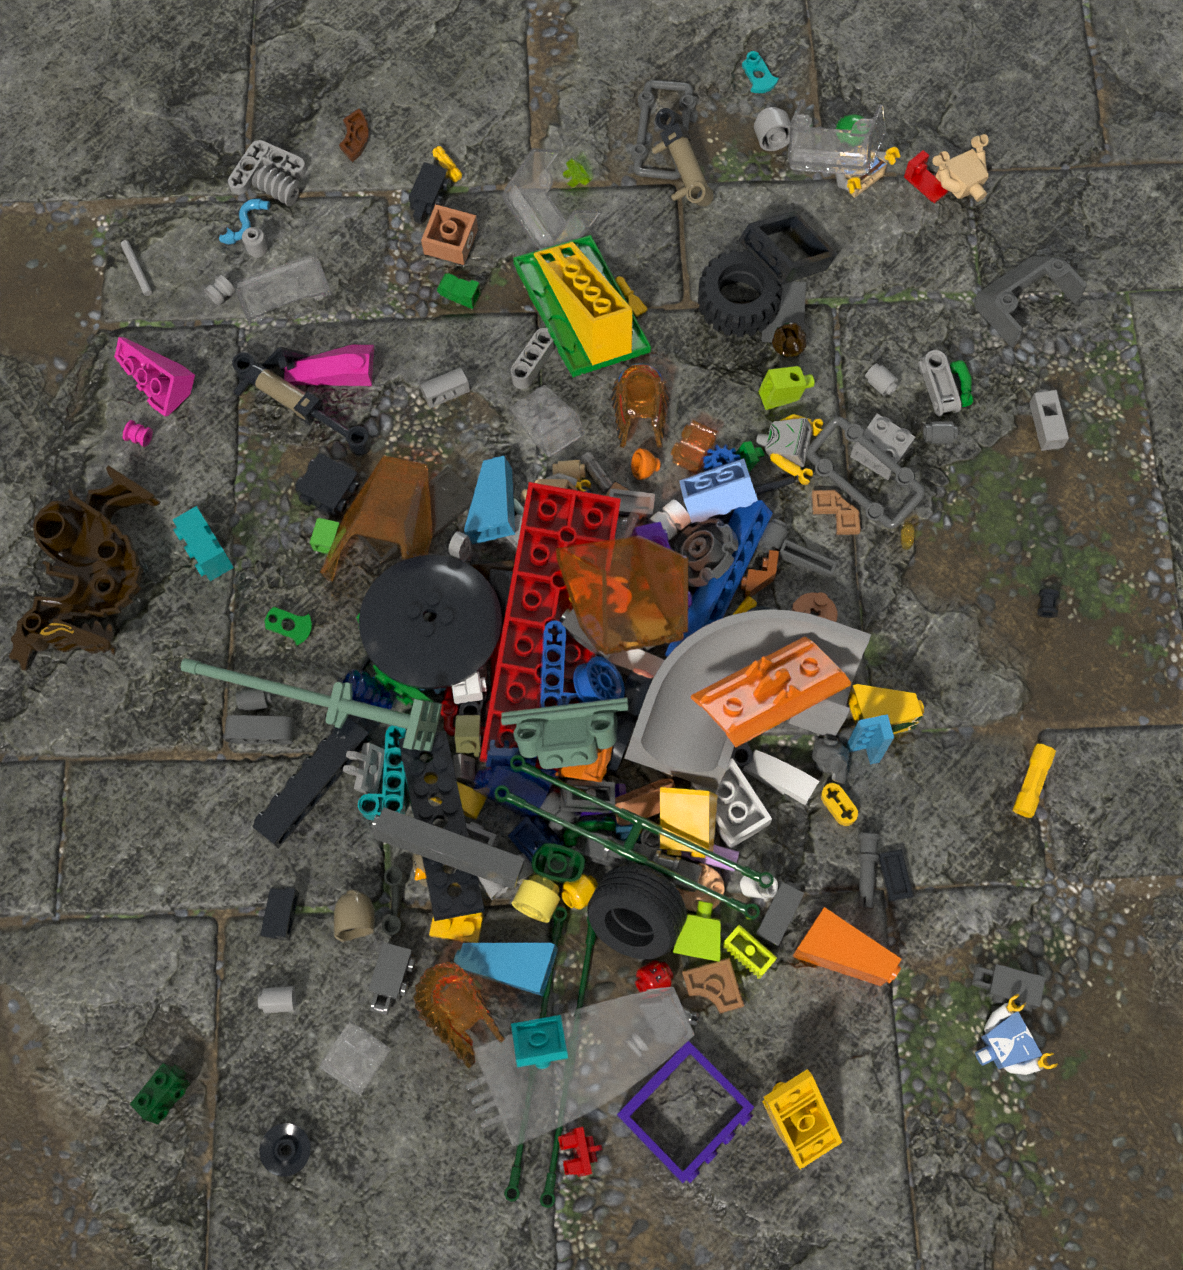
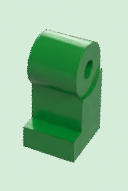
(459, 290)

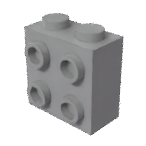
(889, 438)

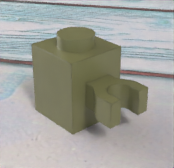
(468, 734)

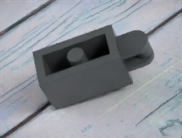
(390, 976)
(1007, 982)

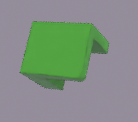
(324, 535)

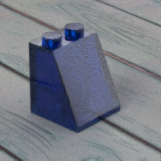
(518, 783)

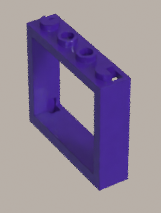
(724, 1136)

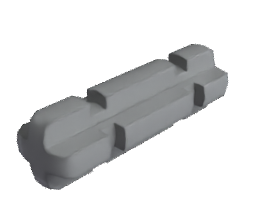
(596, 472)

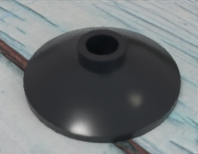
(272, 1149)

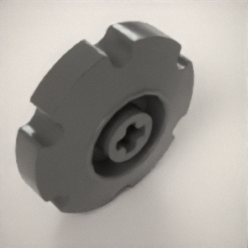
(708, 550)

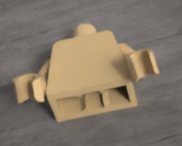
(965, 172)

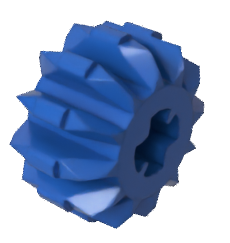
(718, 455)

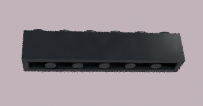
(310, 783)

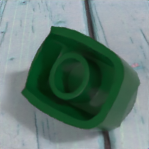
(558, 863)

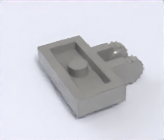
(369, 768)

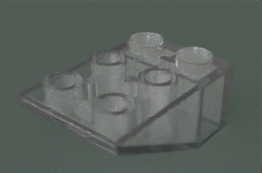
(547, 420)

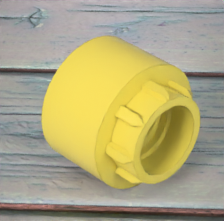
(537, 898)

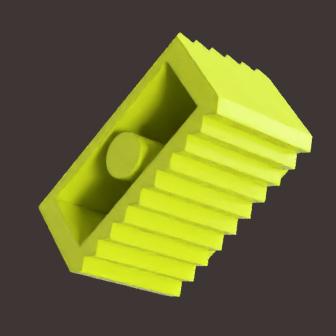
(749, 951)

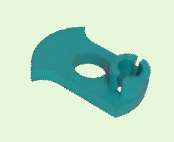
(755, 63)

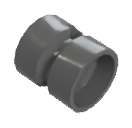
(552, 804)

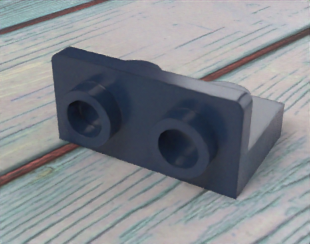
(533, 834)

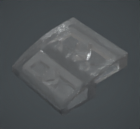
(355, 1058)

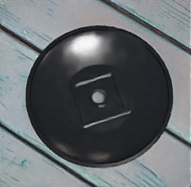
(435, 651)

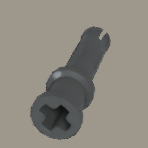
(868, 858)

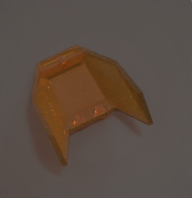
(388, 508)

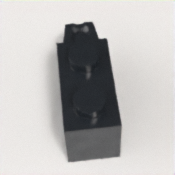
(428, 190)

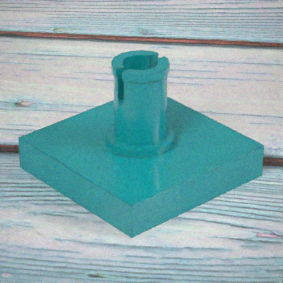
(539, 1041)

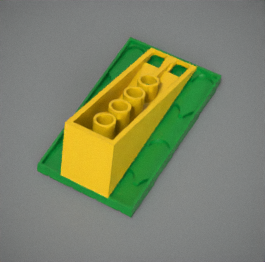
(581, 305)

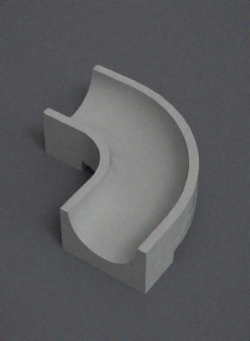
(682, 737)

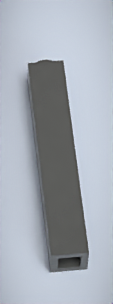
(448, 848)

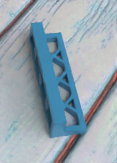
(873, 735)

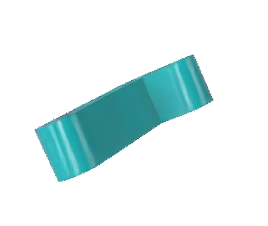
(390, 772)

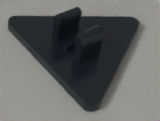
(284, 358)

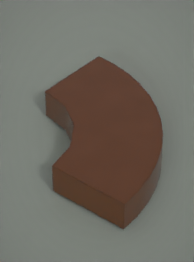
(356, 135)

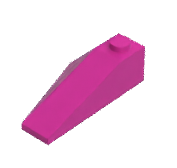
(338, 367)
(160, 378)

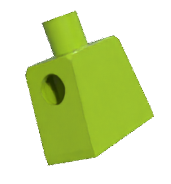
(784, 386)
(700, 934)

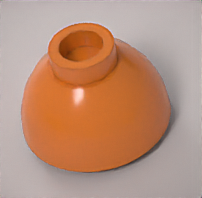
(644, 464)

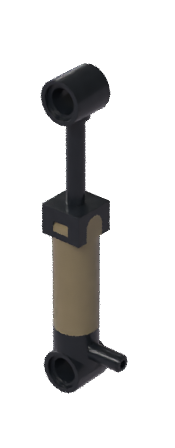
(303, 404)

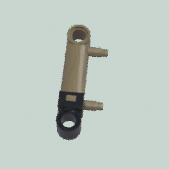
(678, 141)

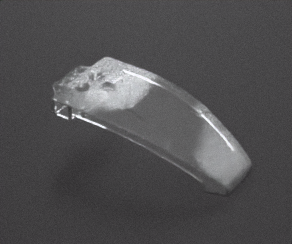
(607, 1051)

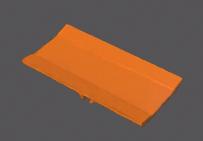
(771, 690)

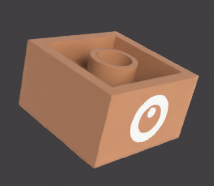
(449, 234)

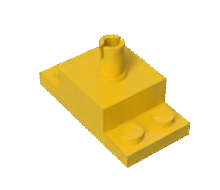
(802, 1118)

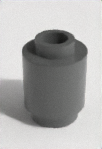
(940, 432)
(773, 536)
(253, 699)

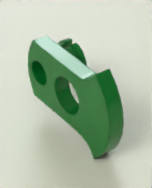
(298, 634)

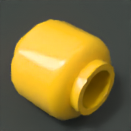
(578, 894)

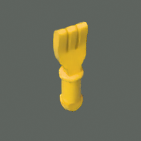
(634, 301)

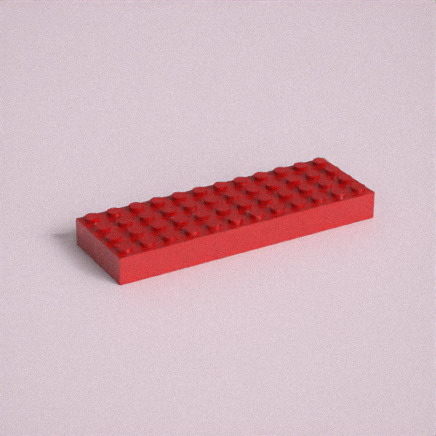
(539, 595)

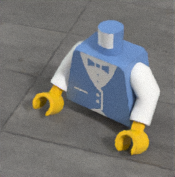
(1011, 1043)

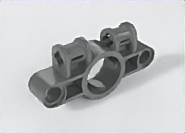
(597, 853)

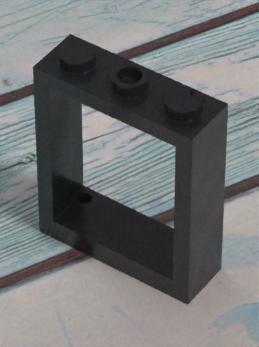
(774, 258)

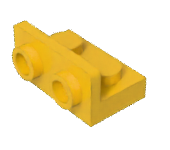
(461, 929)

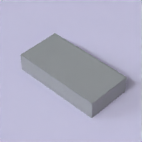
(636, 502)

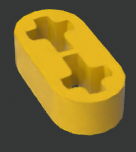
(834, 807)

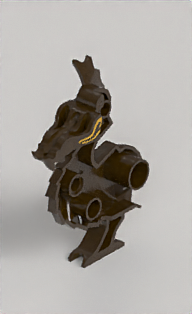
(92, 555)

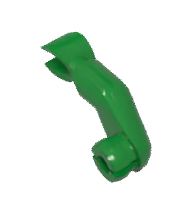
(966, 381)
(607, 823)

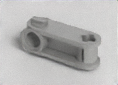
(940, 382)

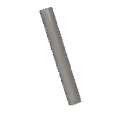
(136, 268)

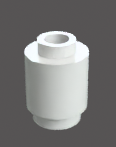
(752, 889)

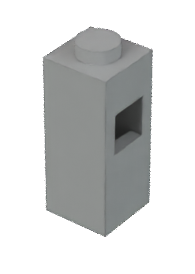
(1048, 420)

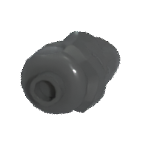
(831, 757)

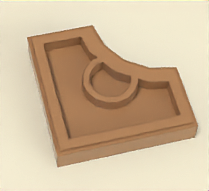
(715, 982)

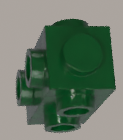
(160, 1093)

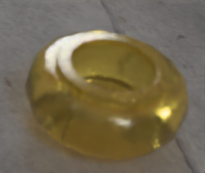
(907, 536)

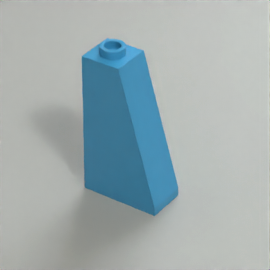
(492, 504)
(512, 964)

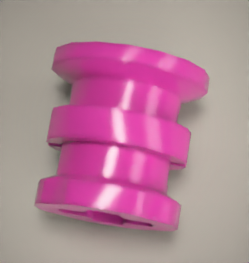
(137, 433)

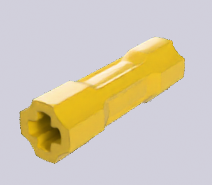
(1029, 795)

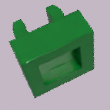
(750, 454)

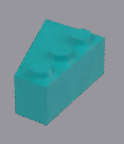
(202, 544)

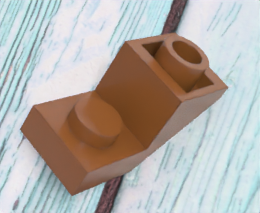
(757, 579)

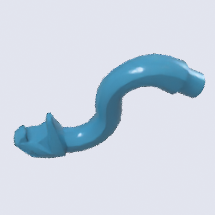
(232, 237)

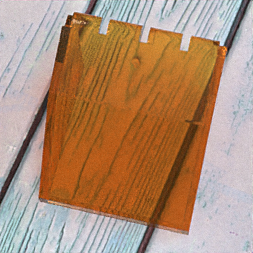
(627, 592)

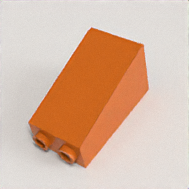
(847, 950)

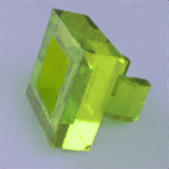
(577, 172)

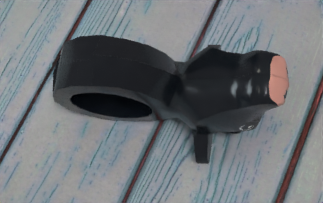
(636, 690)

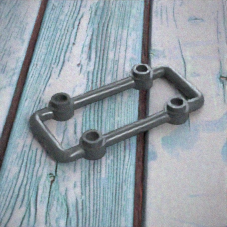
(646, 102)
(904, 476)

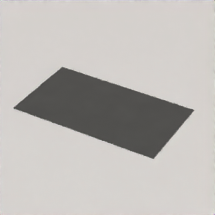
(790, 310)

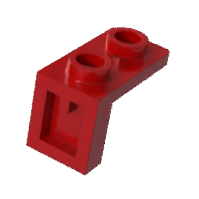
(922, 179)

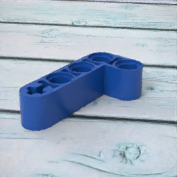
(554, 668)

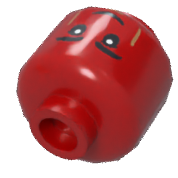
(653, 976)

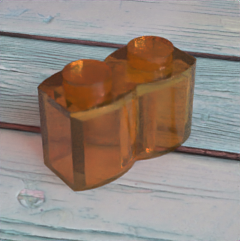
(694, 446)

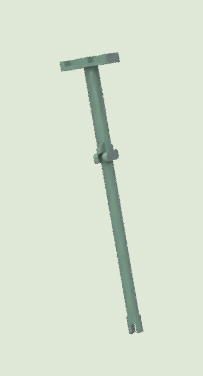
(420, 724)

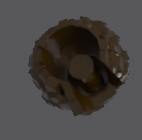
(789, 340)

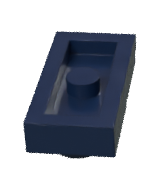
(503, 756)

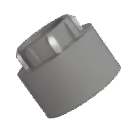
(772, 129)

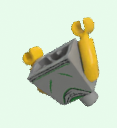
(789, 443)

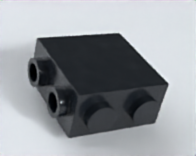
(327, 485)

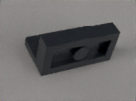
(280, 913)

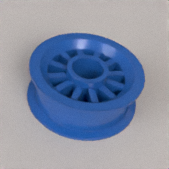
(598, 681)

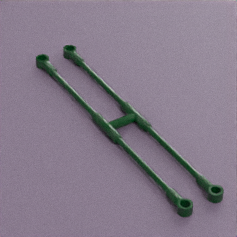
(638, 824)
(551, 1176)

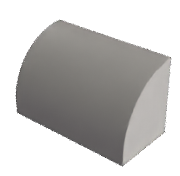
(445, 387)

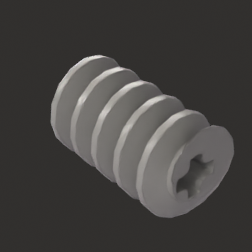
(276, 184)

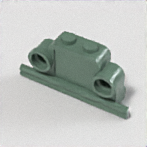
(566, 733)

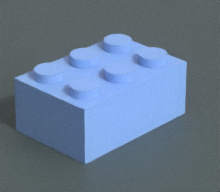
(718, 491)

